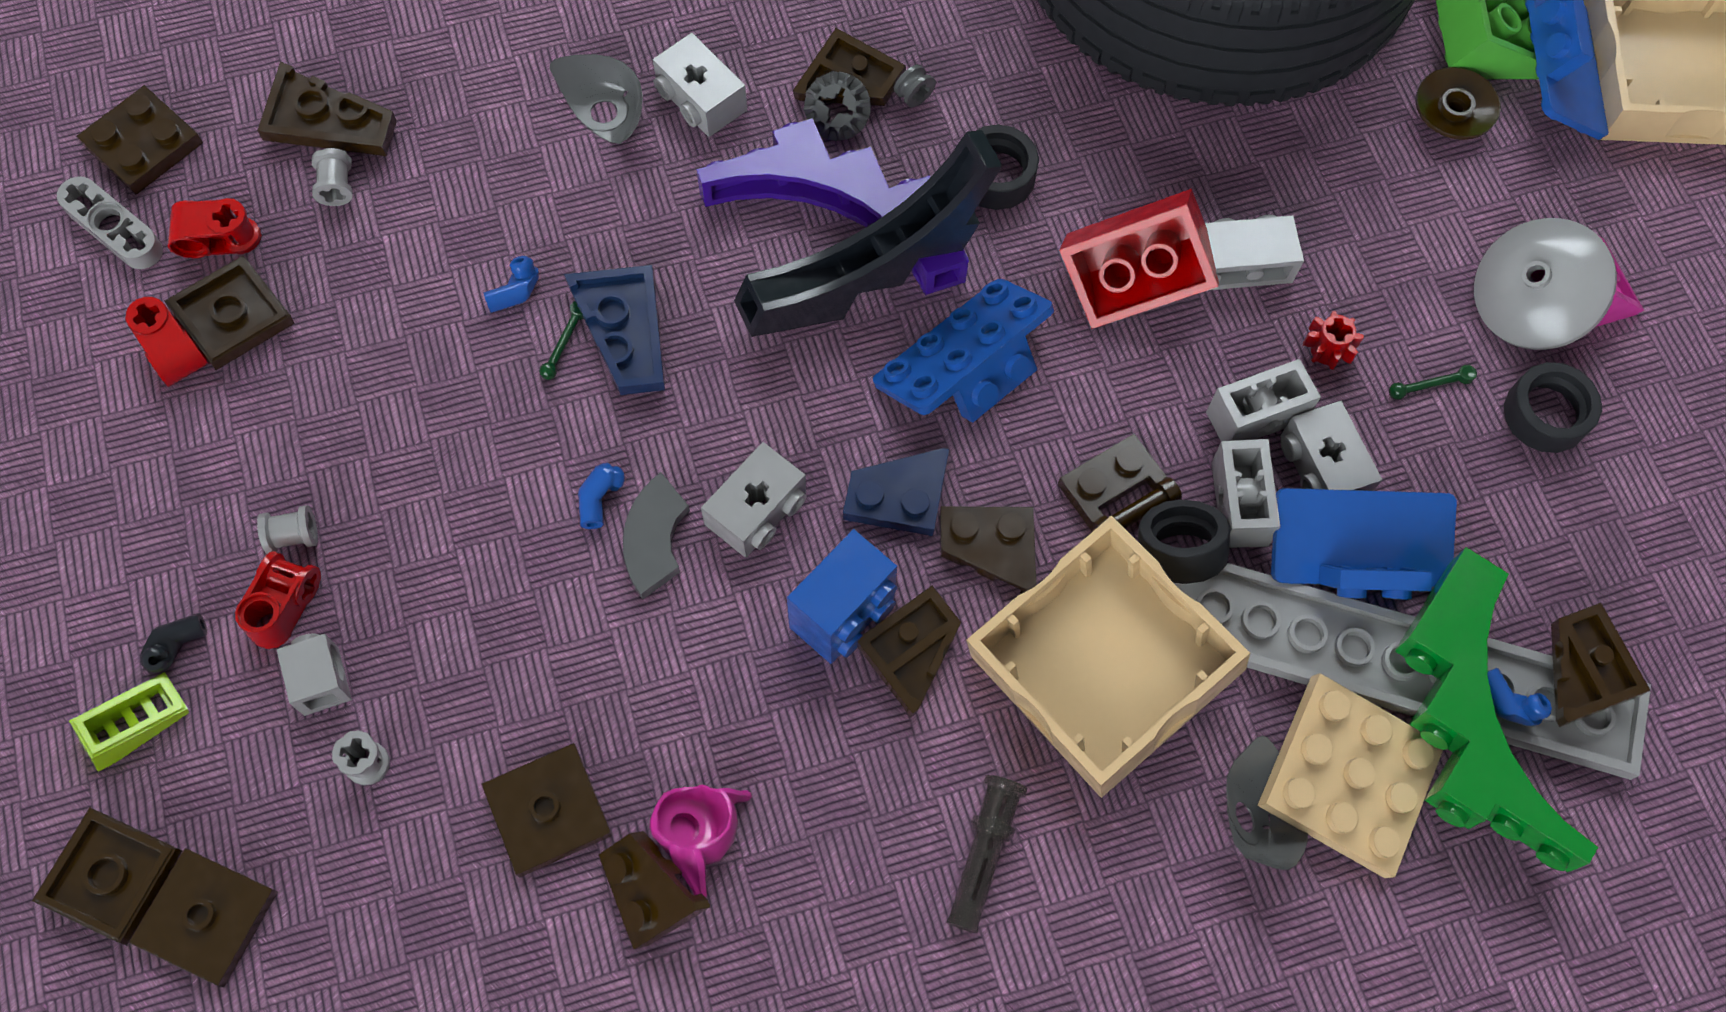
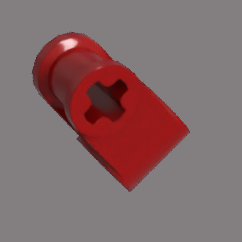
(207, 226)
(164, 340)
(278, 590)

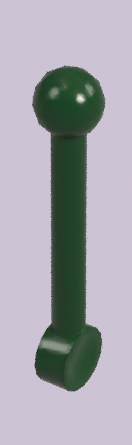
(548, 370)
(1465, 375)

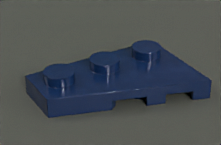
(624, 324)

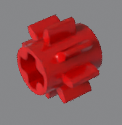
(1333, 340)

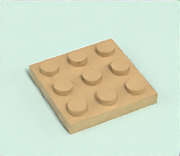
(1351, 776)

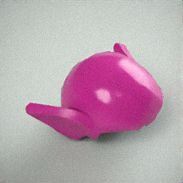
(696, 828)

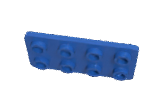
(1567, 65)
(971, 354)
(1363, 540)

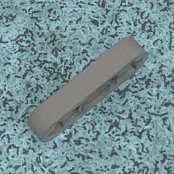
(114, 238)

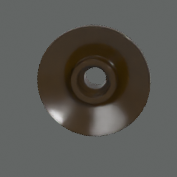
(1458, 103)

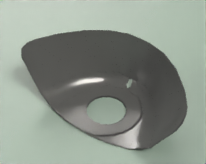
(596, 79)
(1280, 844)

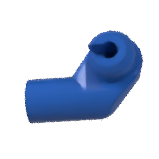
(518, 287)
(592, 491)
(1514, 706)

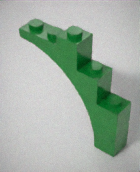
(1459, 716)

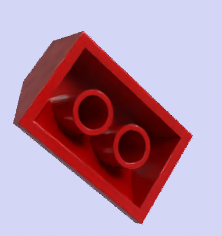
(1140, 259)

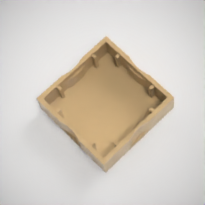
(1661, 69)
(1107, 655)

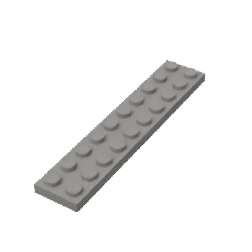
(1310, 631)

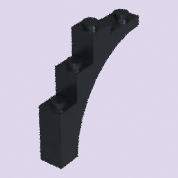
(927, 224)

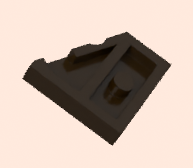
(1591, 666)
(648, 889)

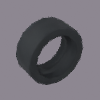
(1019, 146)
(1573, 386)
(1191, 519)

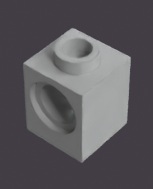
(313, 673)

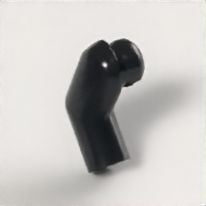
(167, 641)

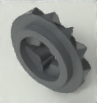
(855, 98)

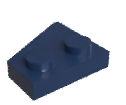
(898, 493)

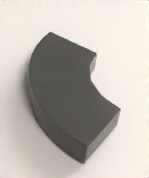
(650, 535)

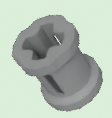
(332, 177)
(287, 529)
(354, 746)

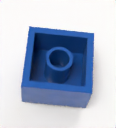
(843, 597)

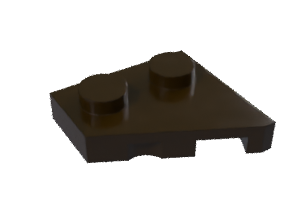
(852, 56)
(991, 541)
(911, 646)

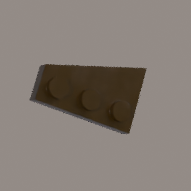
(318, 116)

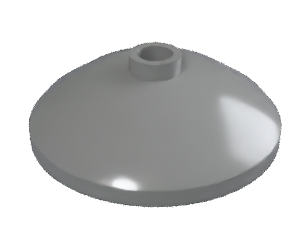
(1561, 306)

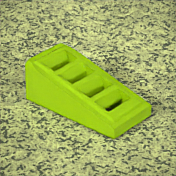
(124, 742)

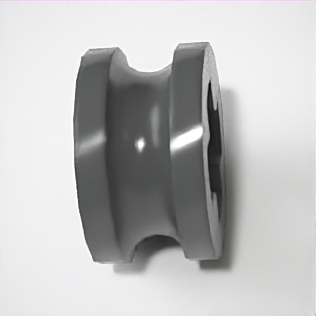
(914, 85)

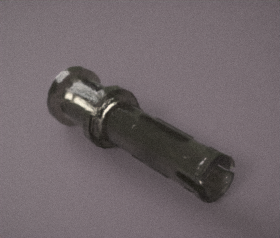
(991, 830)

